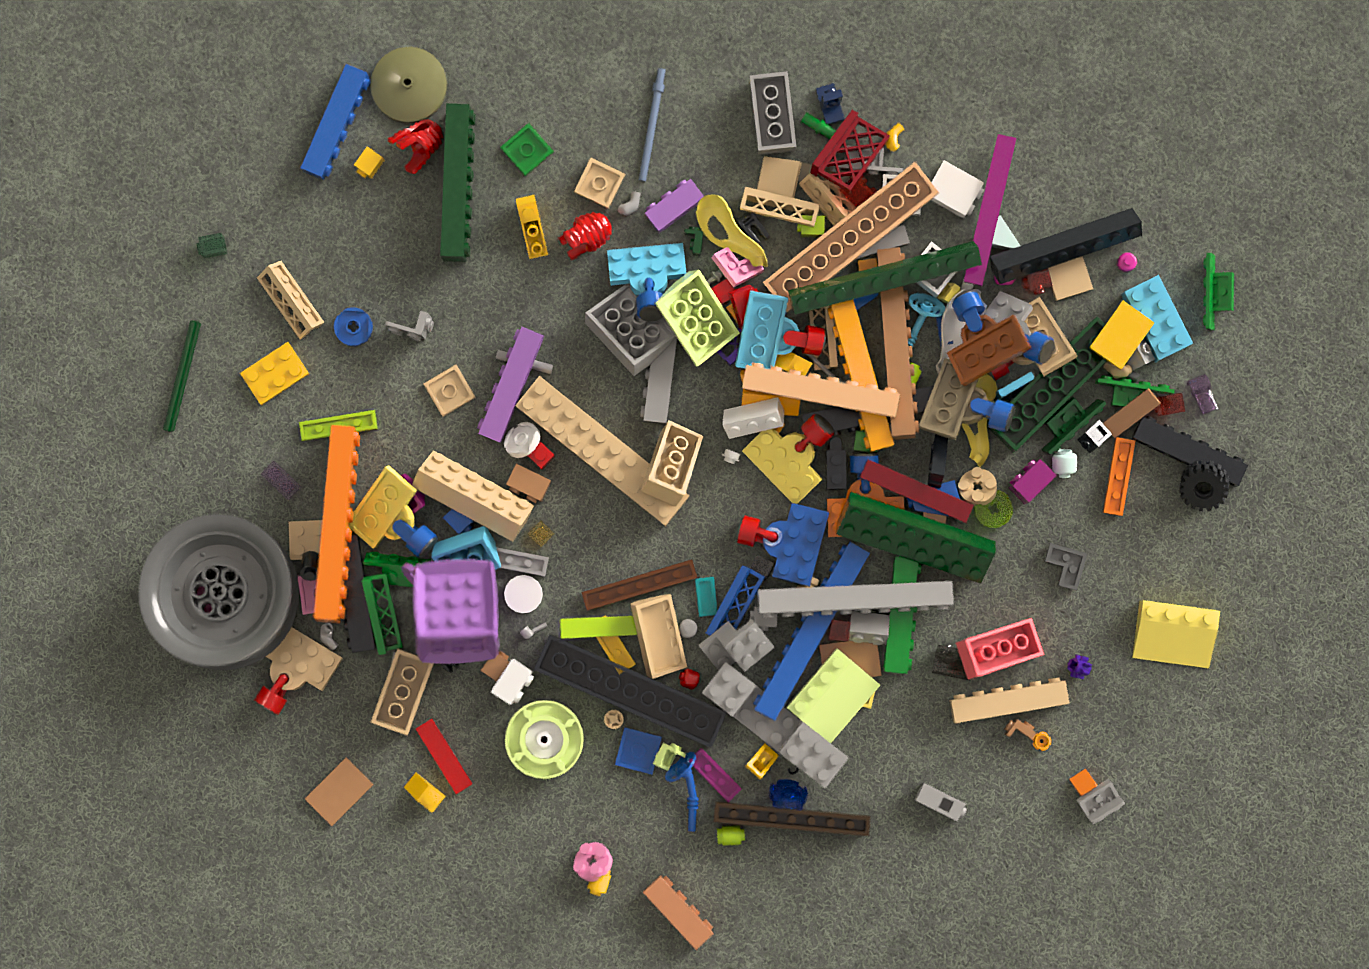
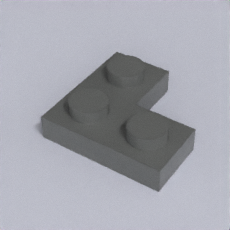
(1071, 563)

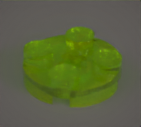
(996, 519)

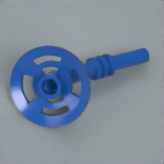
(681, 769)

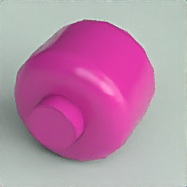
(1126, 262)

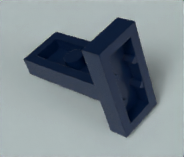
(830, 103)

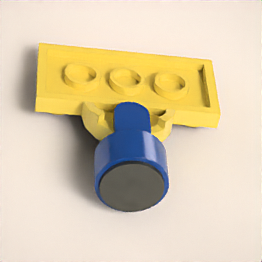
(387, 514)

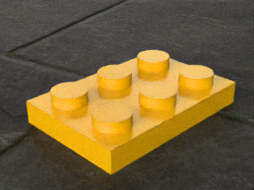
(274, 373)

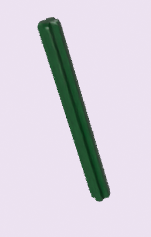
(181, 377)

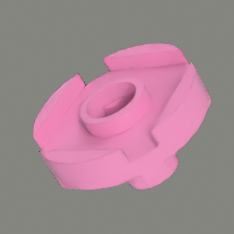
(586, 854)

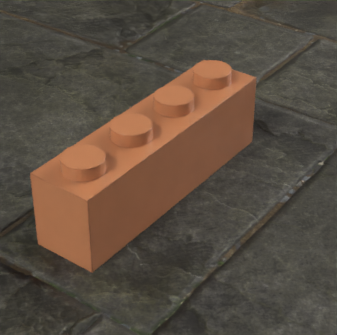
(678, 912)

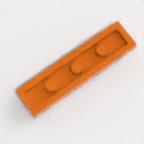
(1119, 476)

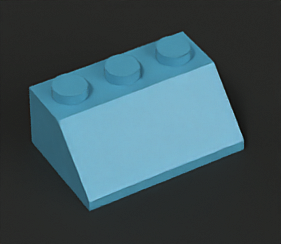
(471, 545)

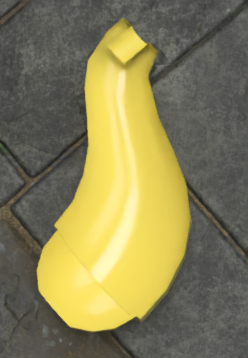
(738, 241)
(980, 442)

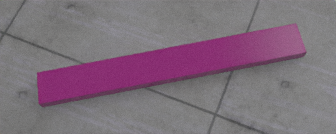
(991, 205)

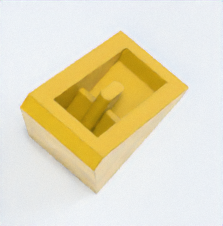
(762, 761)

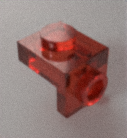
(1170, 404)

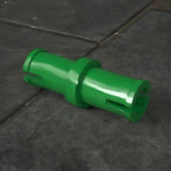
(818, 126)

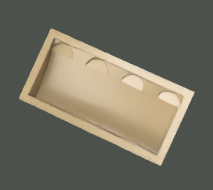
(658, 635)

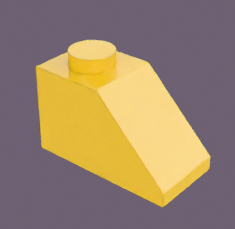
(424, 792)

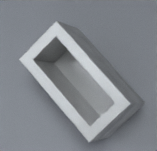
(869, 628)

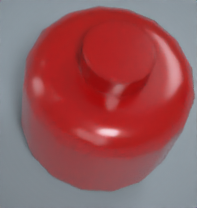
(689, 678)

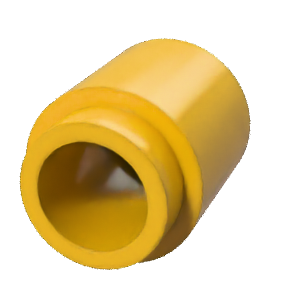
(600, 886)

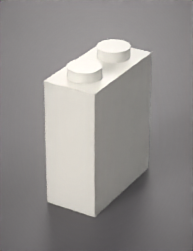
(956, 189)

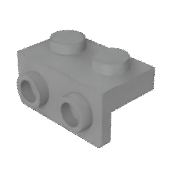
(1100, 802)

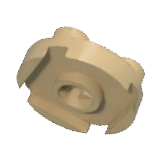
(977, 496)

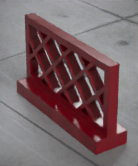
(834, 146)

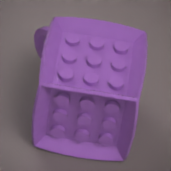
(454, 610)

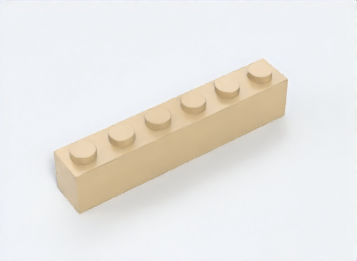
(1009, 701)

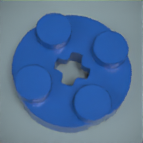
(345, 319)

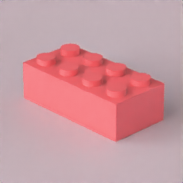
(999, 648)

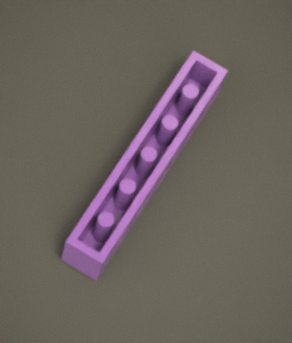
(511, 384)

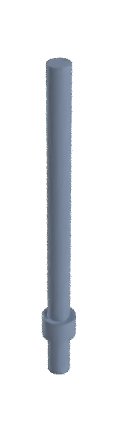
(658, 88)

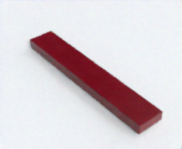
(916, 491)

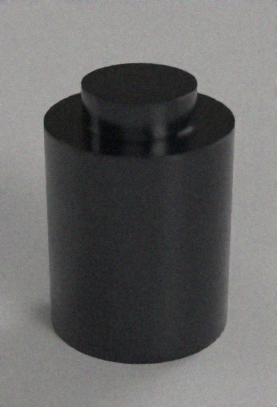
(309, 565)

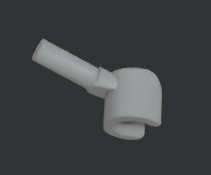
(527, 632)

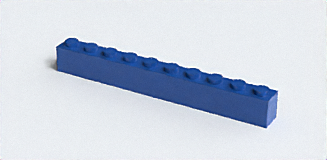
(807, 637)

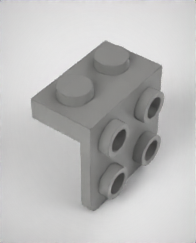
(422, 328)

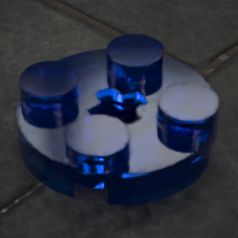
(794, 799)

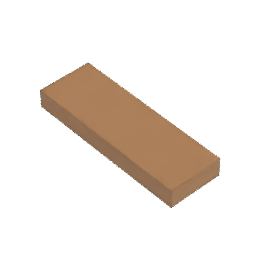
(1131, 412)

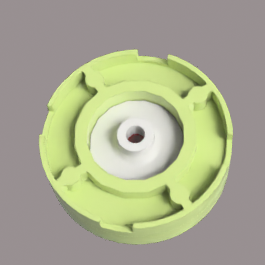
(525, 739)

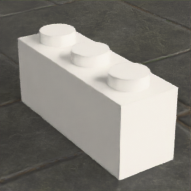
(753, 418)

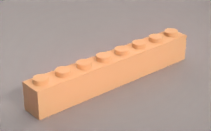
(821, 391)

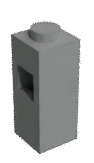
(940, 802)

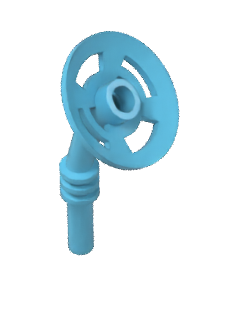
(924, 311)

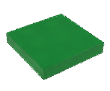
(526, 149)

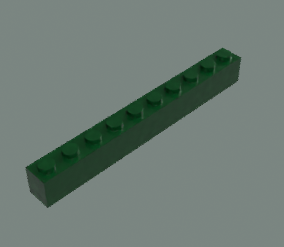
(884, 277)

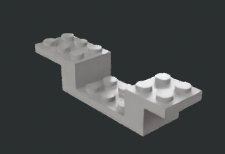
(785, 734)

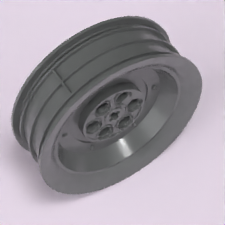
(182, 565)

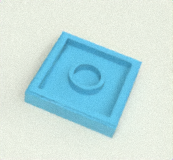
(1014, 385)

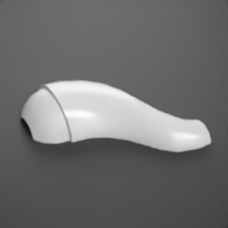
(950, 330)

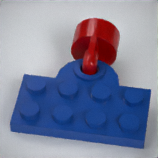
(791, 542)

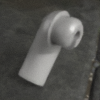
(631, 206)

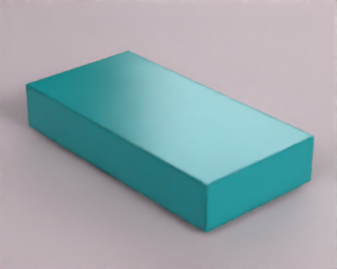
(706, 596)

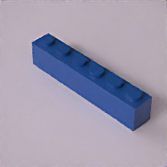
(335, 121)

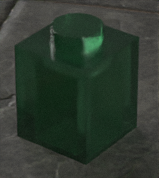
(212, 245)

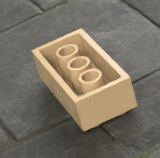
(672, 463)
(402, 692)

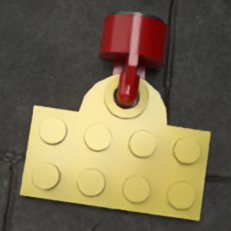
(789, 458)

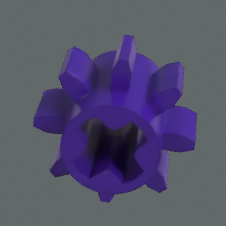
(1079, 666)

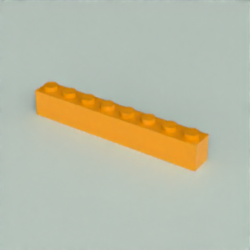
(860, 370)

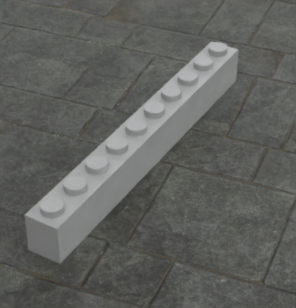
(855, 598)

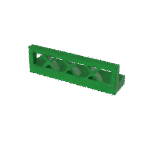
(374, 613)

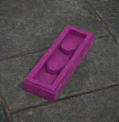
(715, 775)

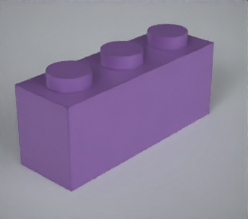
(673, 205)

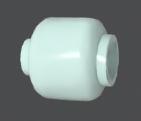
(1064, 463)

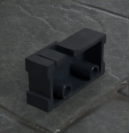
(937, 461)

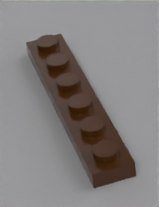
(639, 585)

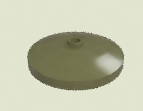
(413, 101)

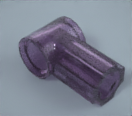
(1202, 392)

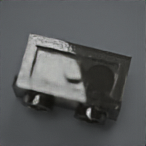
(948, 662)

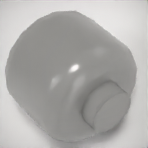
(687, 628)

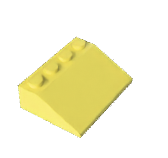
(1175, 634)

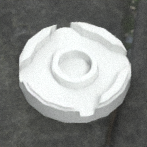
(522, 440)
(523, 594)

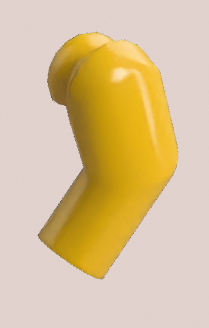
(894, 132)

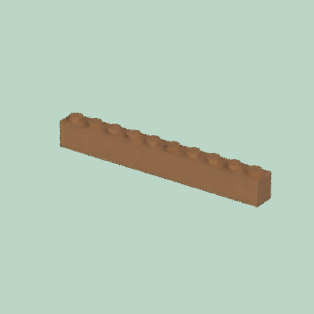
(898, 352)

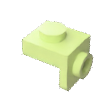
(666, 755)

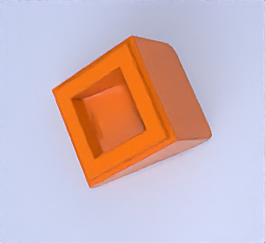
(1083, 782)

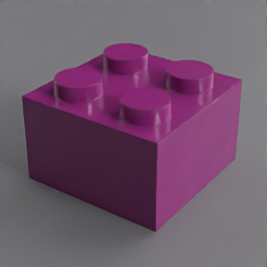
(1032, 481)

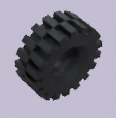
(1206, 473)

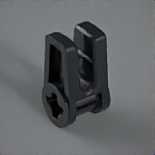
(753, 221)

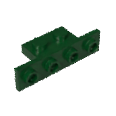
(1068, 420)

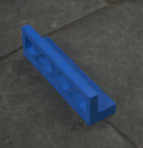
(731, 597)

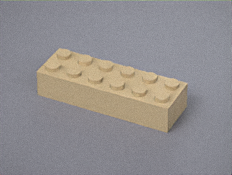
(472, 495)

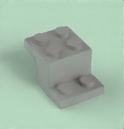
(739, 646)

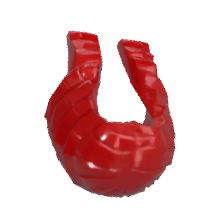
(424, 139)
(587, 234)

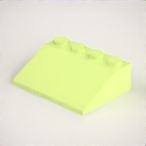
(696, 316)
(833, 695)

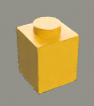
(368, 163)

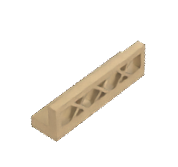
(780, 202)
(829, 204)
(291, 296)
(831, 342)

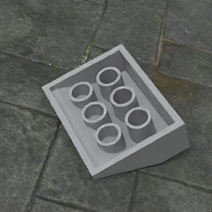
(626, 335)

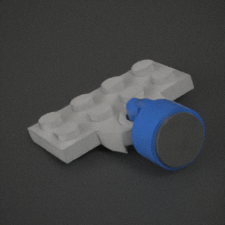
(1007, 305)

